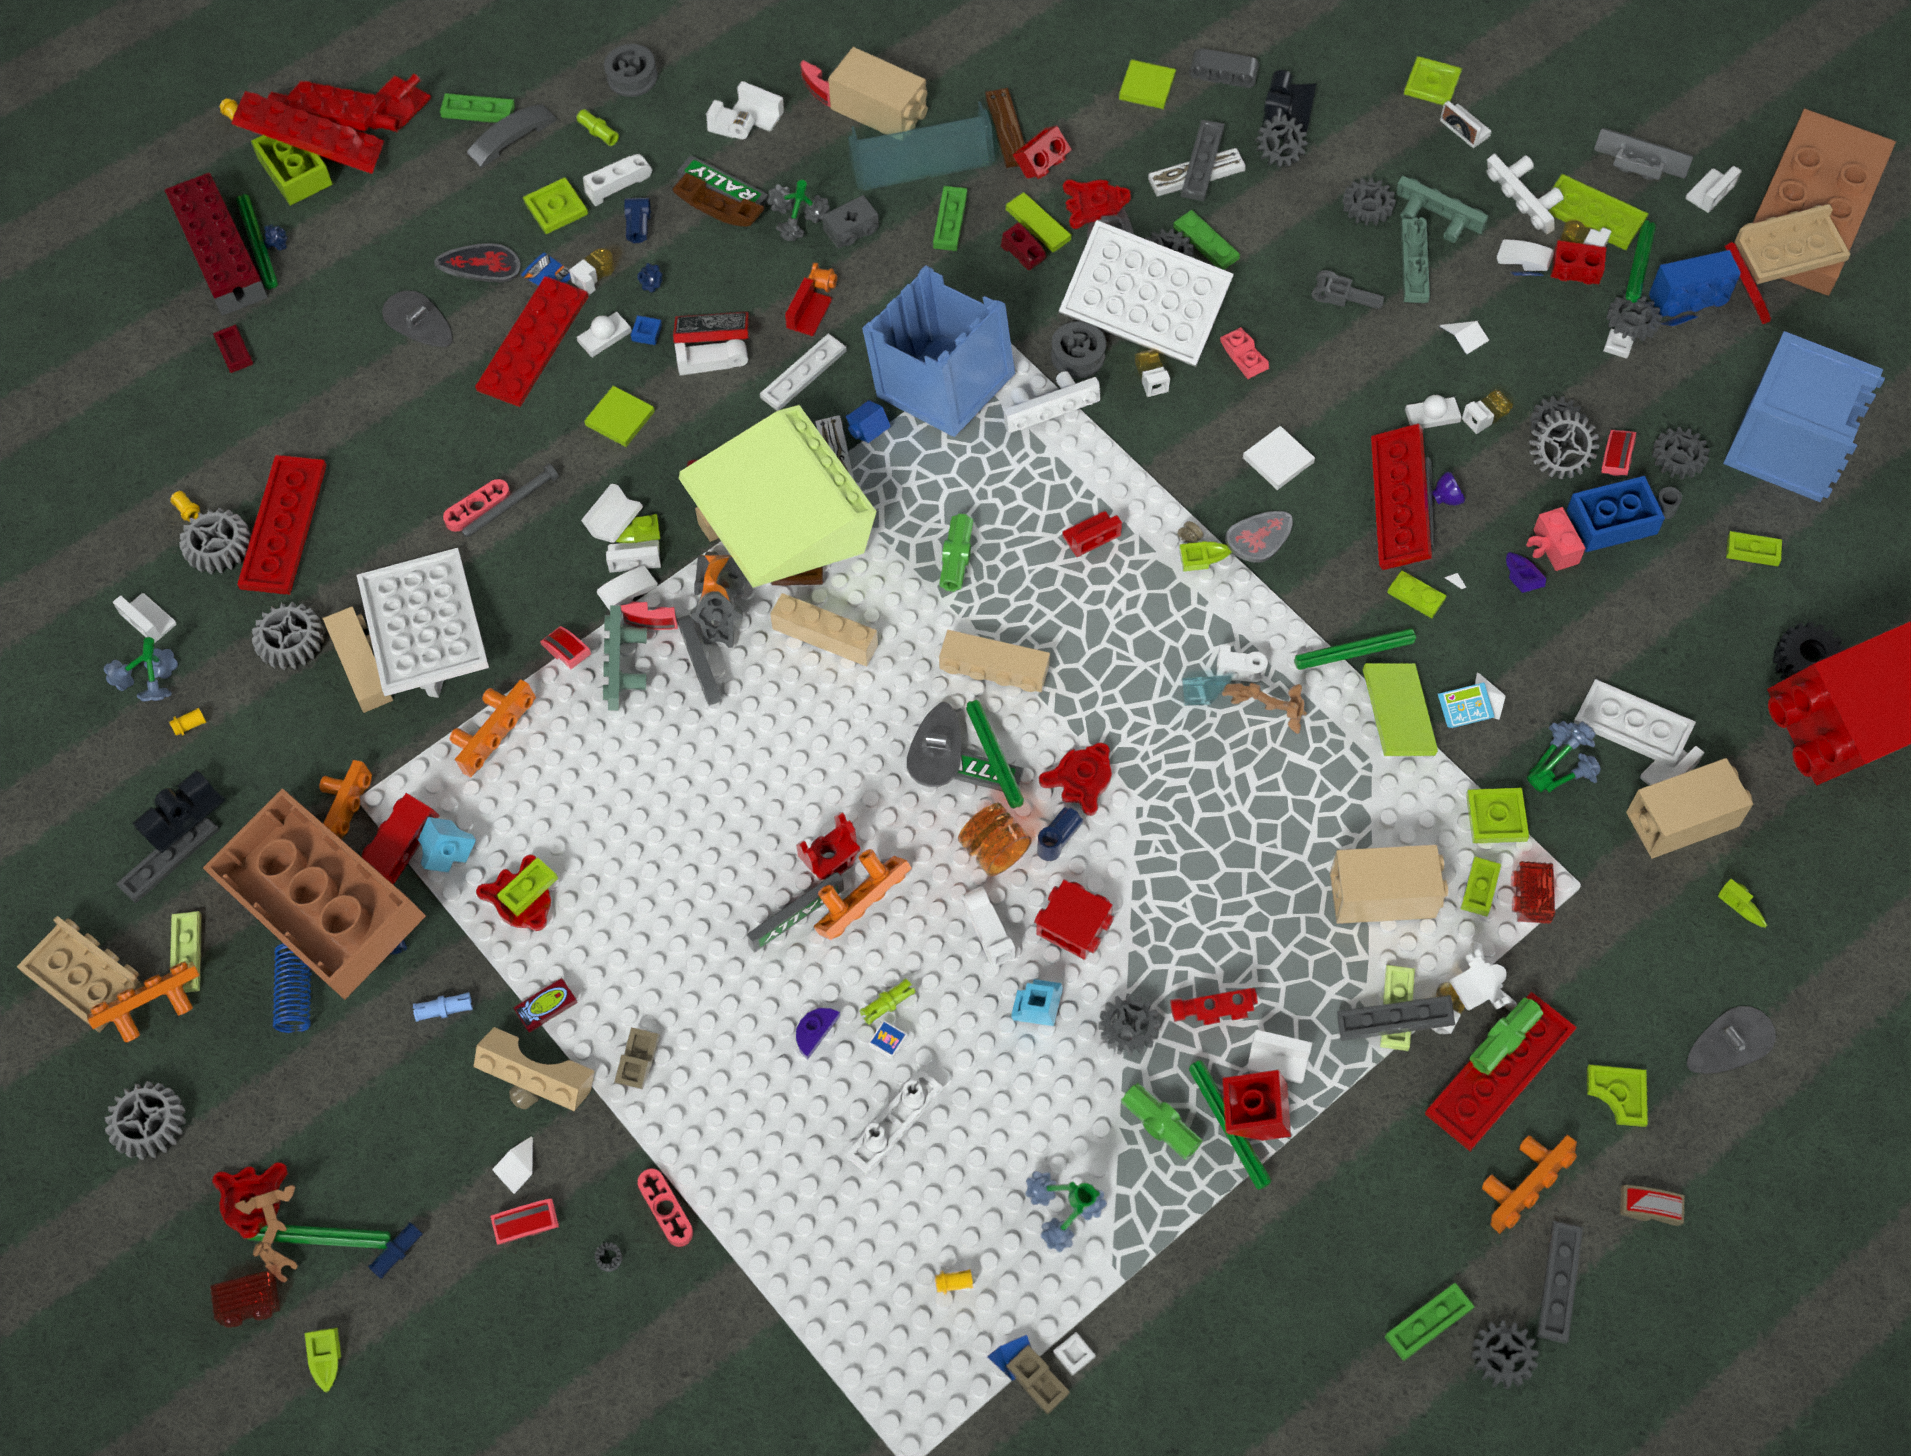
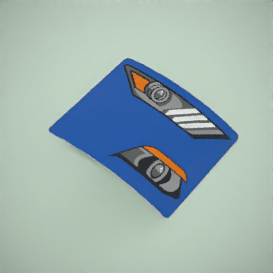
(548, 267)

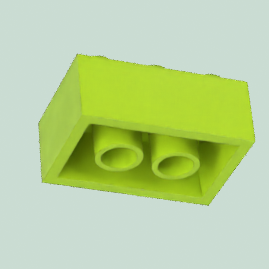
(292, 169)

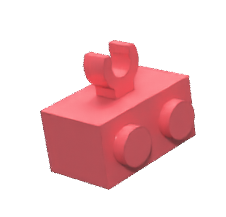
(1557, 538)

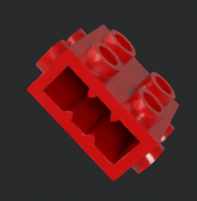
(1074, 919)

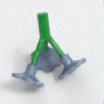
(158, 664)

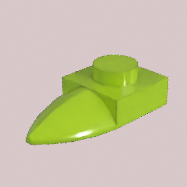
(641, 530)
(1201, 554)
(1740, 900)
(323, 1356)

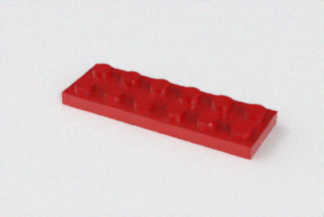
(308, 132)
(532, 341)
(1401, 497)
(282, 525)
(1478, 1100)

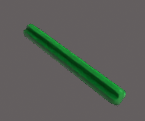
(256, 241)
(1640, 261)
(1354, 649)
(994, 754)
(1240, 1144)
(329, 1236)

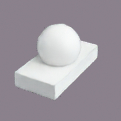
(603, 333)
(1433, 412)

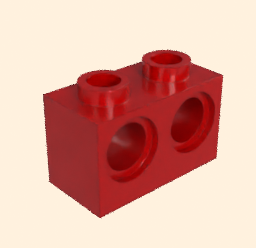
(1040, 149)
(1578, 262)

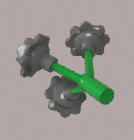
(782, 201)

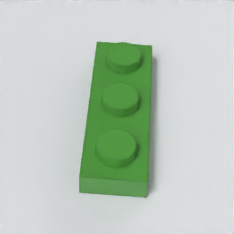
(476, 108)
(950, 218)
(1206, 240)
(1429, 1322)

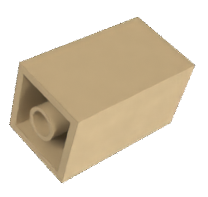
(877, 93)
(1689, 807)
(1387, 884)

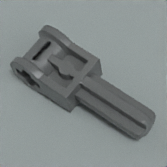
(1338, 290)

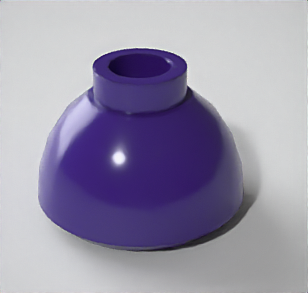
(1448, 491)

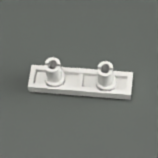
(1525, 201)
(1048, 406)
(894, 1121)

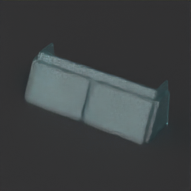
(922, 152)

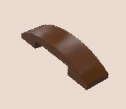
(719, 206)

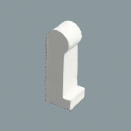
(616, 177)
(710, 357)
(988, 927)

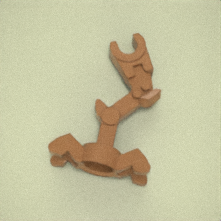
(1294, 707)
(272, 1258)

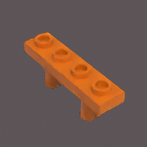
(489, 736)
(348, 796)
(871, 890)
(168, 985)
(1527, 1193)

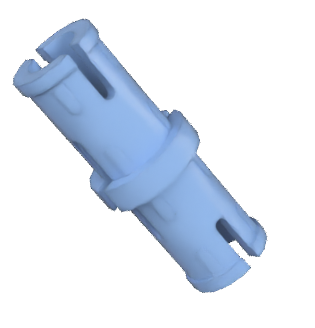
(442, 1006)

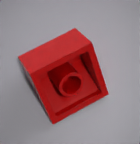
(1257, 1105)

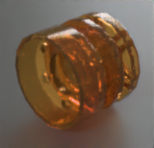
(994, 839)

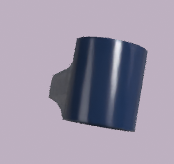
(637, 217)
(1059, 833)

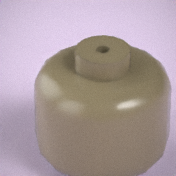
(522, 1098)

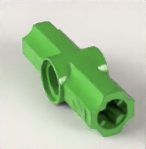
(956, 552)
(1506, 1036)
(1161, 1121)

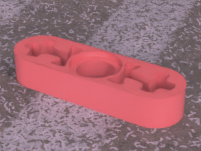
(479, 495)
(668, 1196)

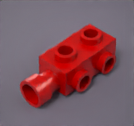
(1222, 1006)

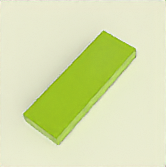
(1038, 222)

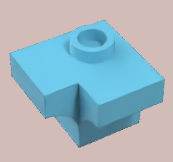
(443, 844)
(1037, 1003)

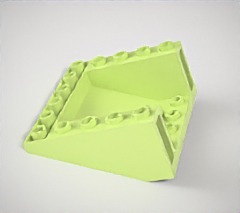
(780, 499)

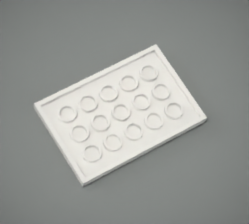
(1146, 293)
(421, 622)

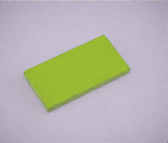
(1598, 211)
(1399, 710)

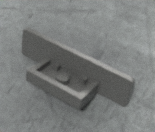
(1642, 156)

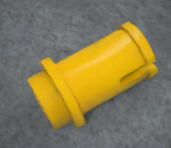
(228, 107)
(185, 506)
(187, 722)
(953, 1281)

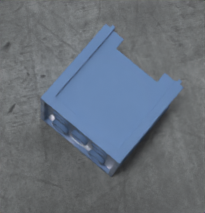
(939, 352)
(1804, 417)

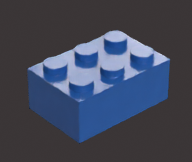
(1694, 283)
(1615, 513)

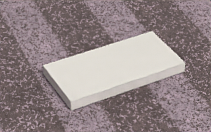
(1635, 723)

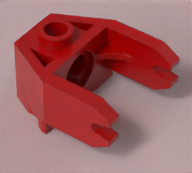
(839, 841)

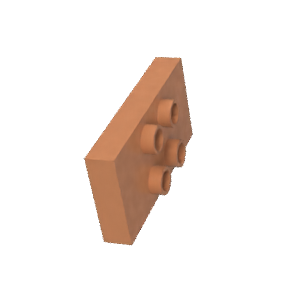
(1823, 167)
(314, 893)

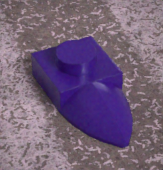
(1524, 573)

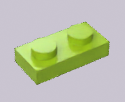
(1754, 548)
(1416, 594)
(527, 886)
(1480, 886)

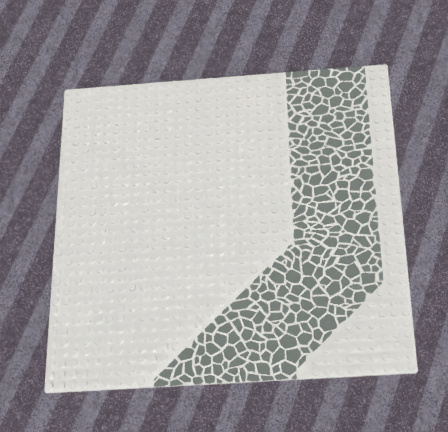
(1208, 842)

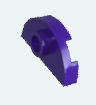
(814, 1028)

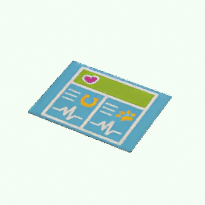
(1466, 705)

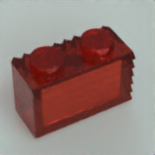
(1534, 892)
(245, 1298)

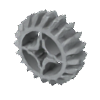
(1569, 433)
(213, 532)
(294, 642)
(122, 1122)

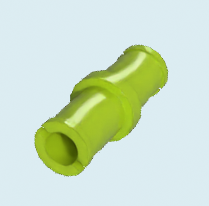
(597, 127)
(887, 1001)

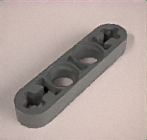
(699, 660)

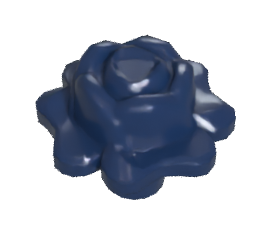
(275, 237)
(650, 277)

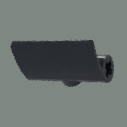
(1289, 100)
(178, 811)

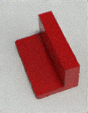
(807, 309)
(1092, 533)

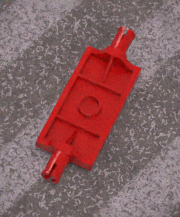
(339, 106)

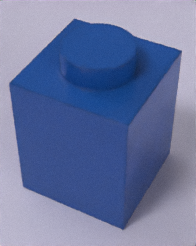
(868, 422)

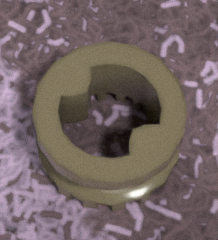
(1190, 532)

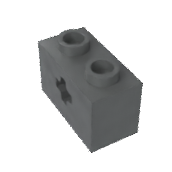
(850, 222)

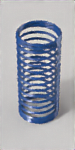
(287, 958)

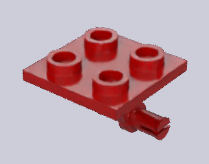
(403, 98)

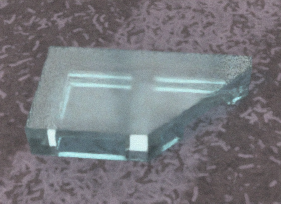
(1203, 689)

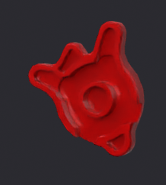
(1093, 201)
(1082, 776)
(533, 916)
(242, 1188)

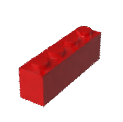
(398, 837)

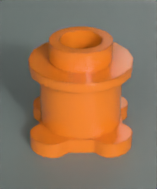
(823, 278)

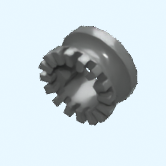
(600, 1253)

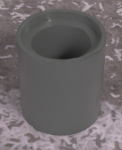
(1673, 498)

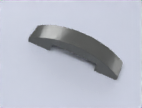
(507, 131)

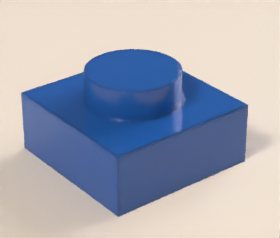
(646, 330)

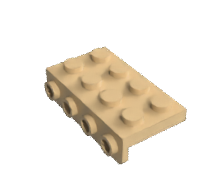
(1791, 244)
(77, 970)

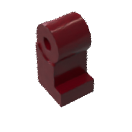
(1023, 246)

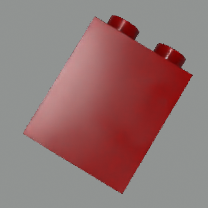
(1848, 706)

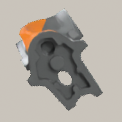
(720, 583)

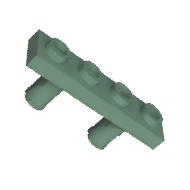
(1435, 201)
(1415, 260)
(611, 668)

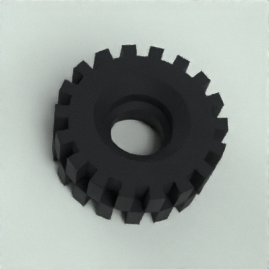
(1804, 638)

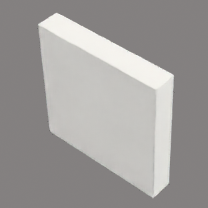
(1278, 457)

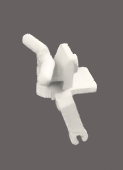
(1481, 982)

